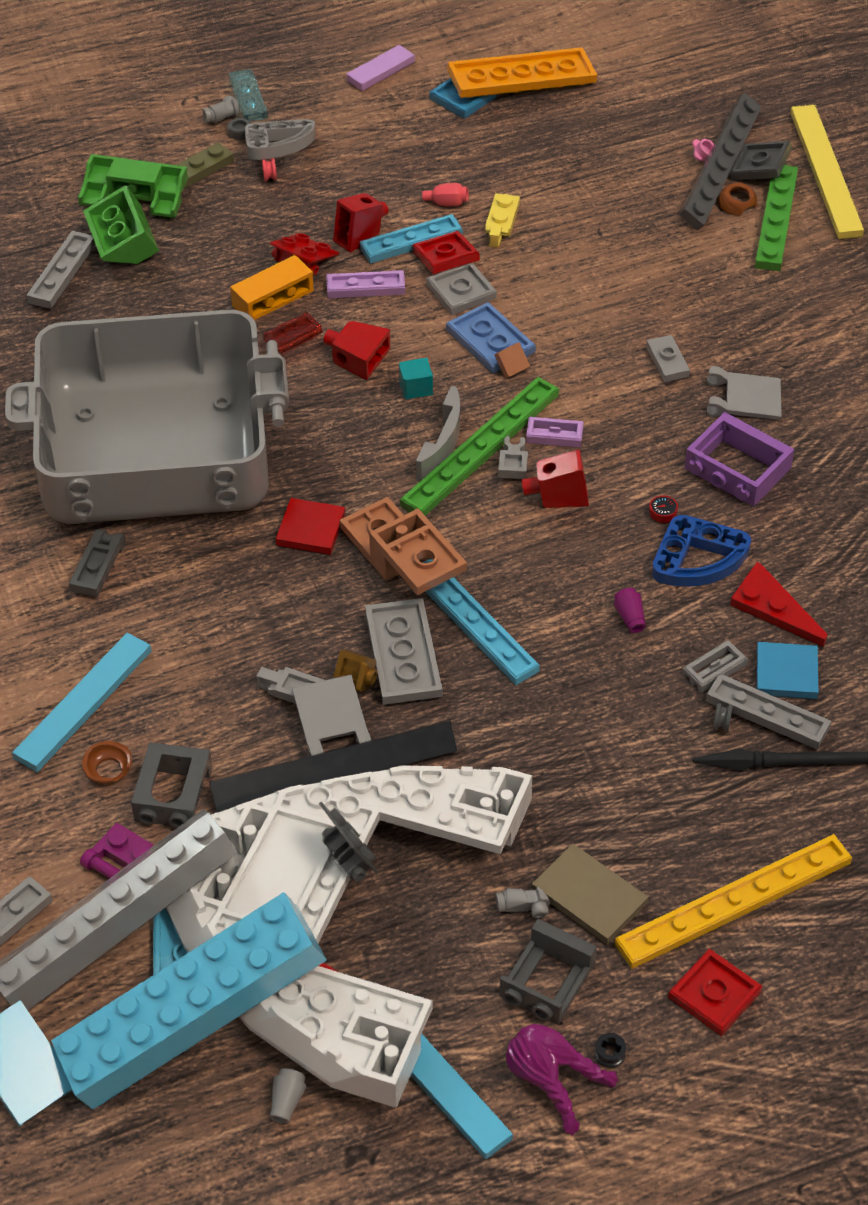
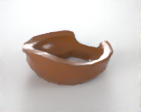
(732, 205)
(106, 751)

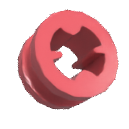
(269, 169)

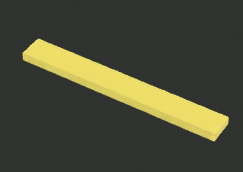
(827, 172)

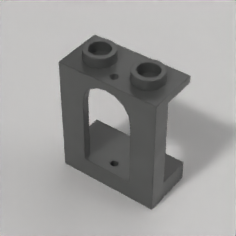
(172, 759)
(561, 945)

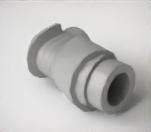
(222, 110)
(522, 901)

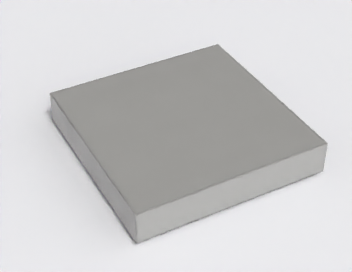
(461, 288)

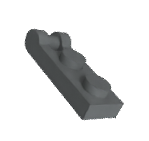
(96, 562)

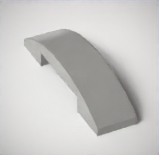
(433, 454)

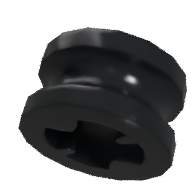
(602, 1044)

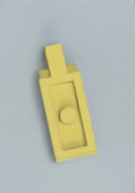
(501, 217)

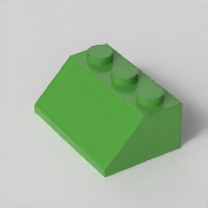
(121, 228)

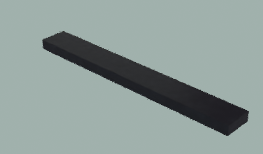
(336, 763)

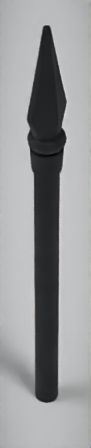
(742, 759)

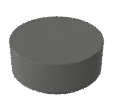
(236, 128)

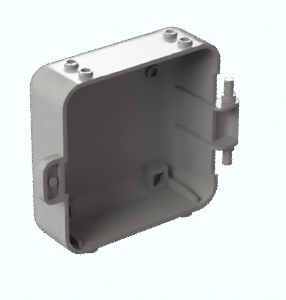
(150, 415)

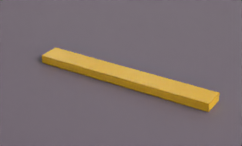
(732, 901)

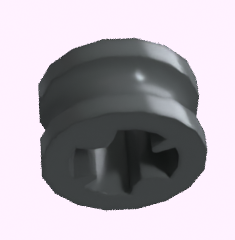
(722, 717)

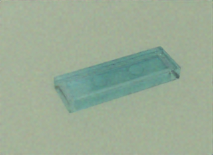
(248, 95)

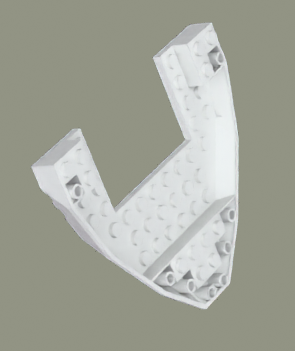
(326, 1021)

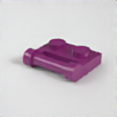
(118, 845)

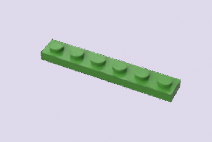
(776, 220)

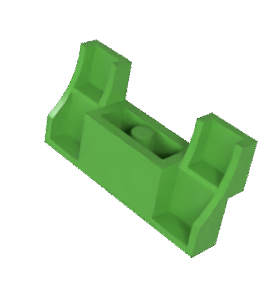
(144, 179)

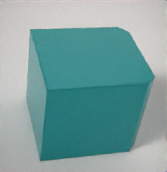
(415, 378)

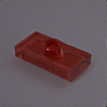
(294, 332)

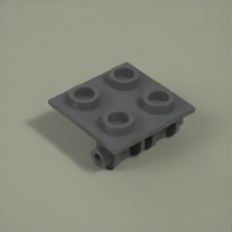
(347, 847)

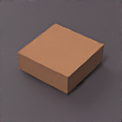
(512, 360)

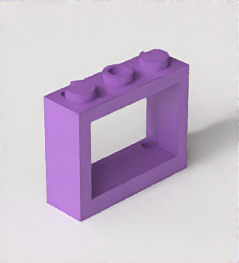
(748, 440)

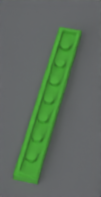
(479, 447)

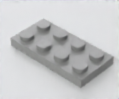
(403, 651)

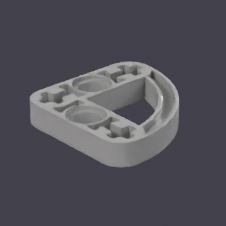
(293, 135)

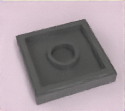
(761, 160)

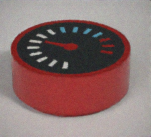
(663, 509)

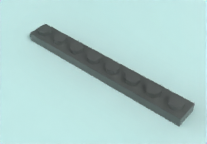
(720, 161)

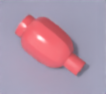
(447, 194)

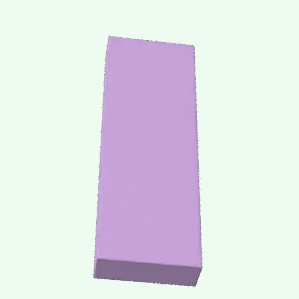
(380, 67)
(365, 284)

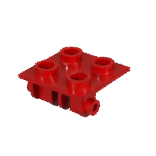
(304, 248)

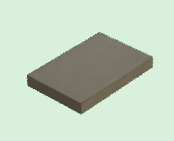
(590, 893)

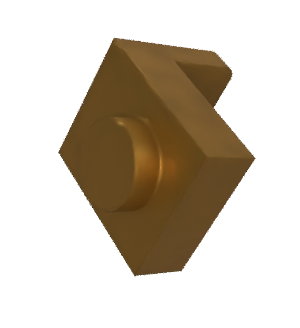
(359, 666)

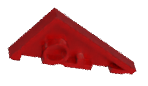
(768, 600)

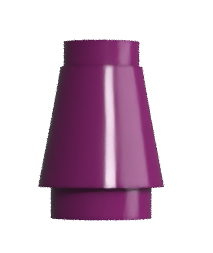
(630, 608)

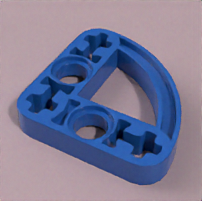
(693, 536)

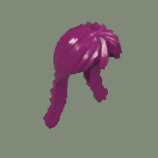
(536, 1057)

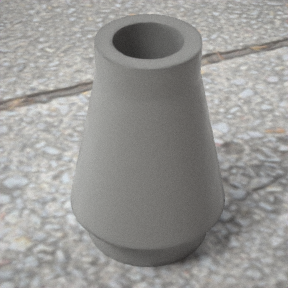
(286, 1093)

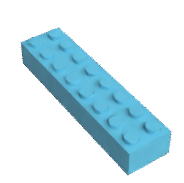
(187, 1001)

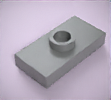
(667, 358)

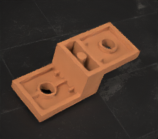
(402, 545)

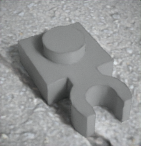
(513, 460)

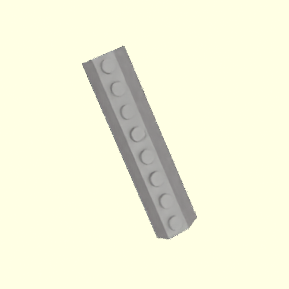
(114, 910)

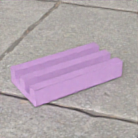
(554, 432)

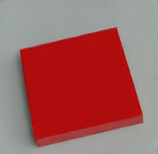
(446, 252)
(310, 526)
(715, 992)

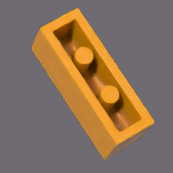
(272, 288)

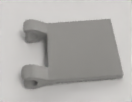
(745, 395)
(329, 711)

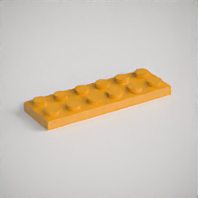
(521, 72)

